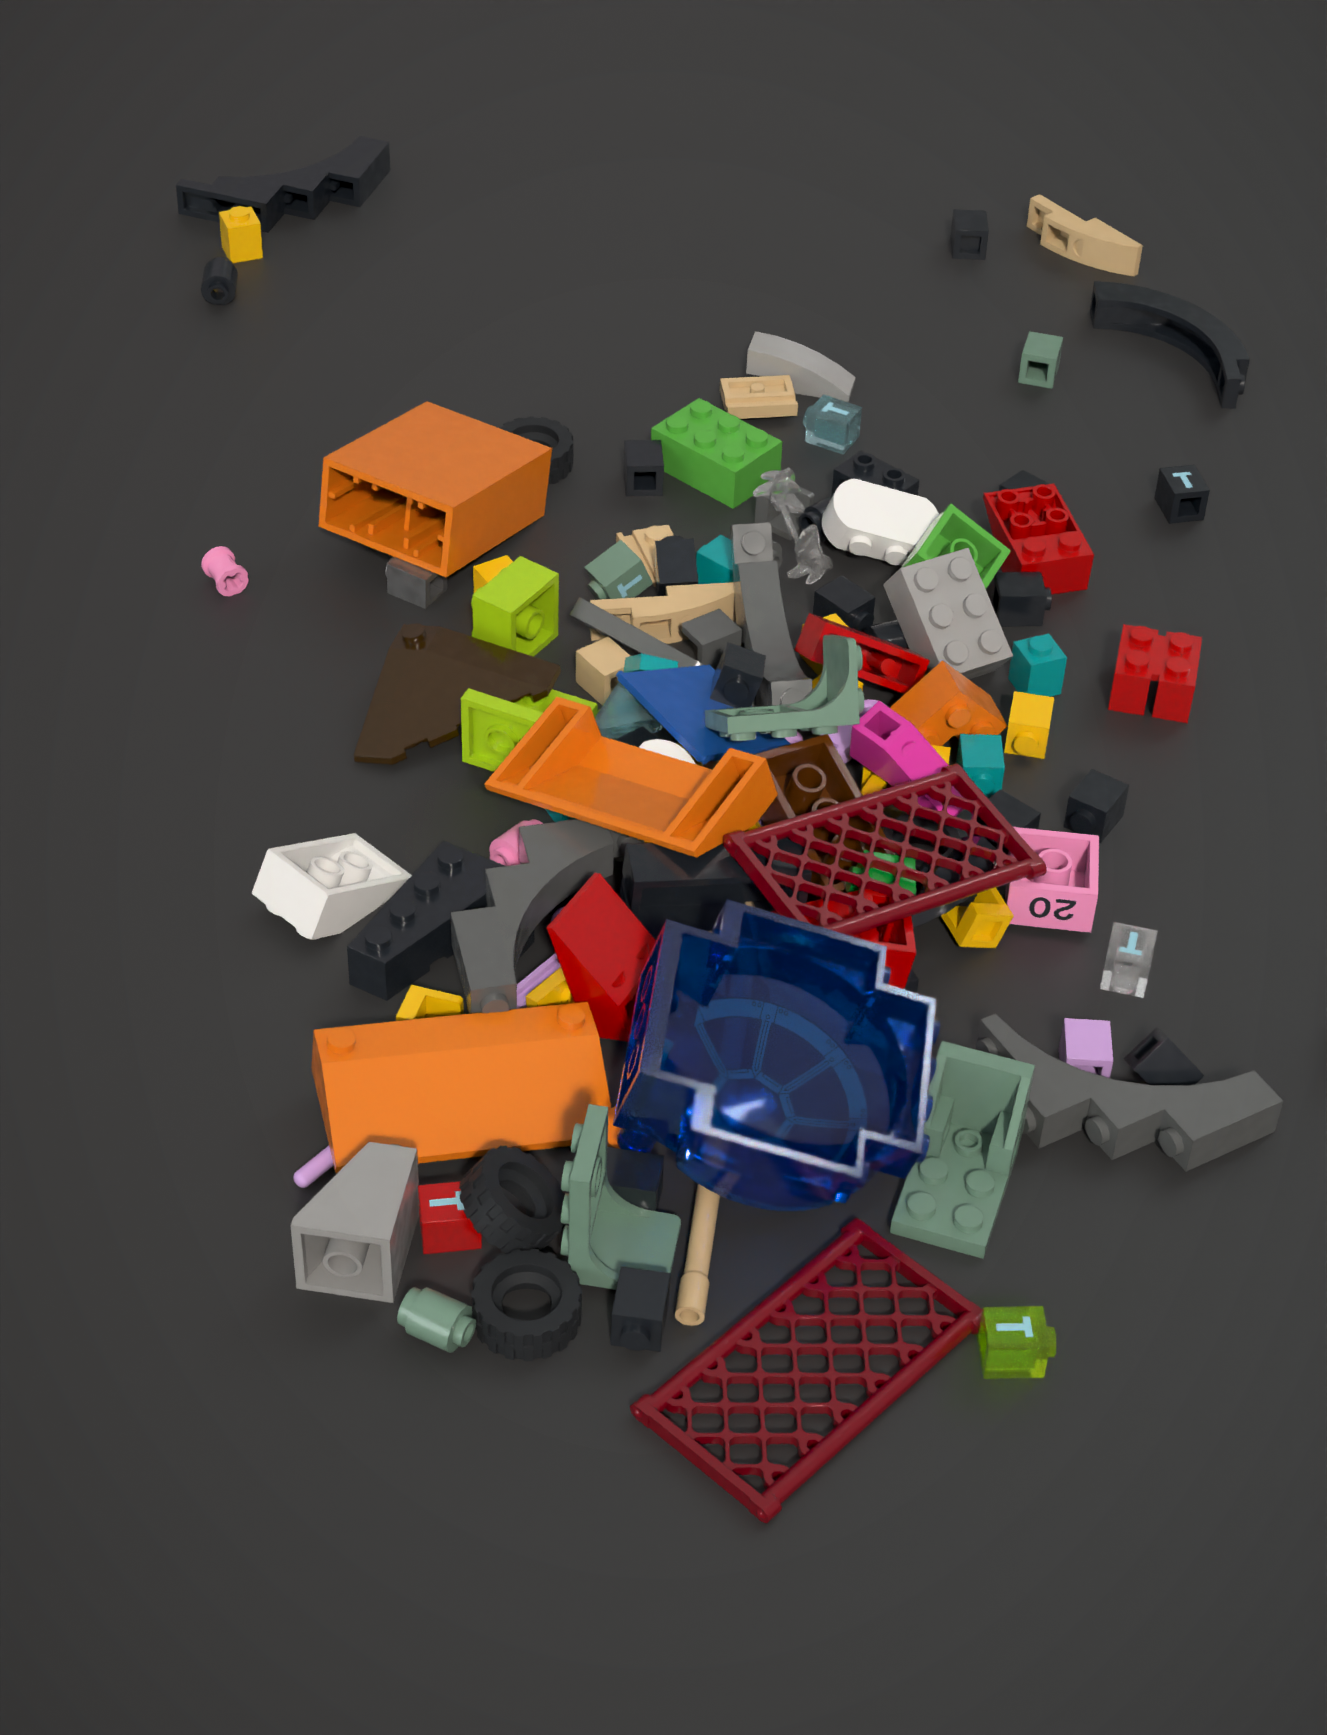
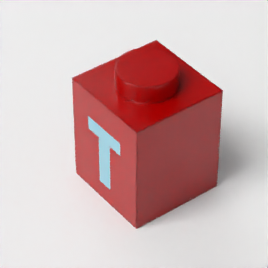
(443, 1220)

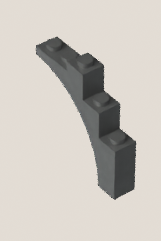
(1122, 1116)

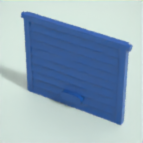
(679, 704)

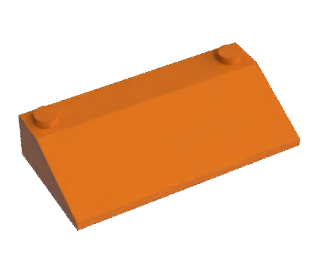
(629, 789)
(460, 1082)

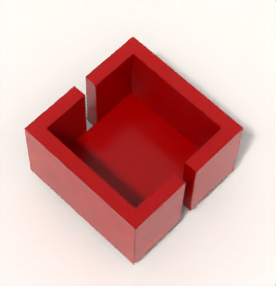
(1159, 658)

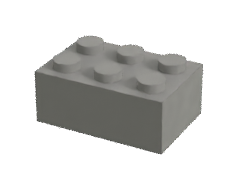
(948, 614)

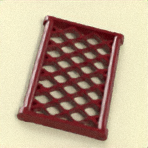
(870, 808)
(767, 1505)

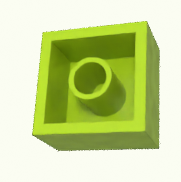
(518, 607)

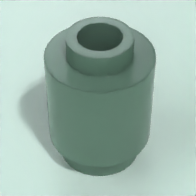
(436, 1319)

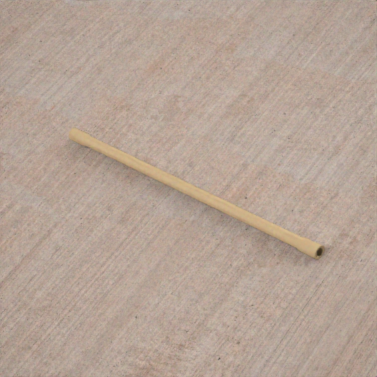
(694, 1282)

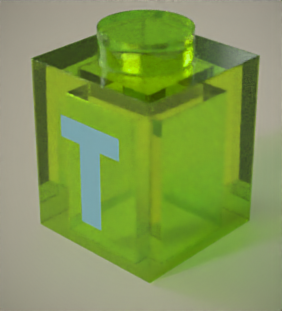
(1015, 1342)

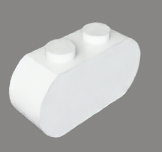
(876, 520)

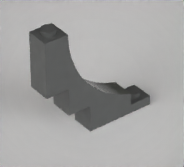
(762, 615)
(552, 866)

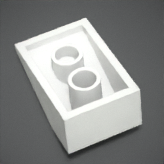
(327, 883)

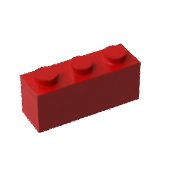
(882, 660)

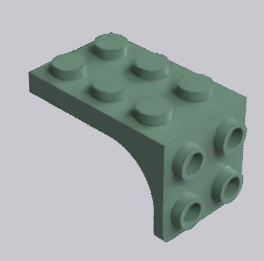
(830, 704)
(602, 1226)

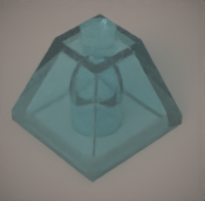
(623, 714)

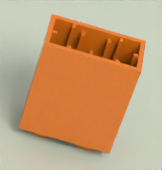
(434, 488)

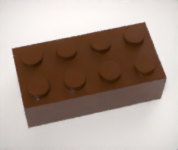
(808, 779)

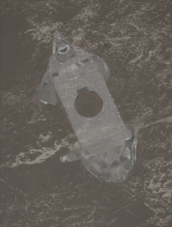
(807, 547)

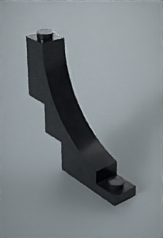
(303, 192)

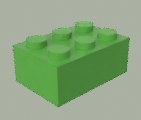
(716, 452)

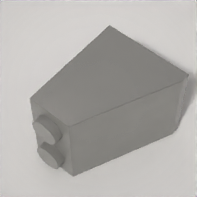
(359, 1226)

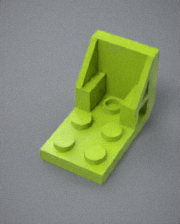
(496, 726)

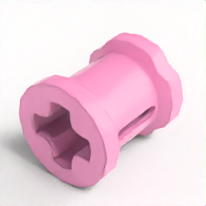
(221, 565)

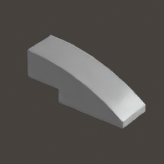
(808, 369)

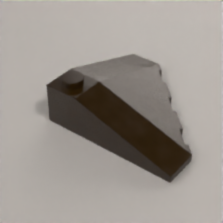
(424, 686)

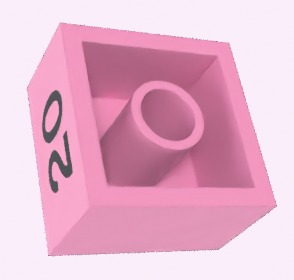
(1069, 889)

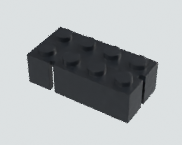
(691, 889)

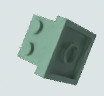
(971, 1150)

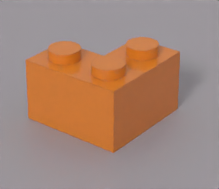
(948, 706)

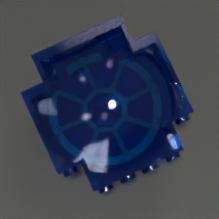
(776, 1061)

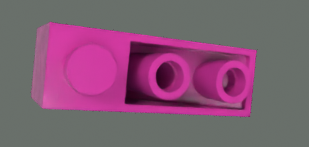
(896, 751)

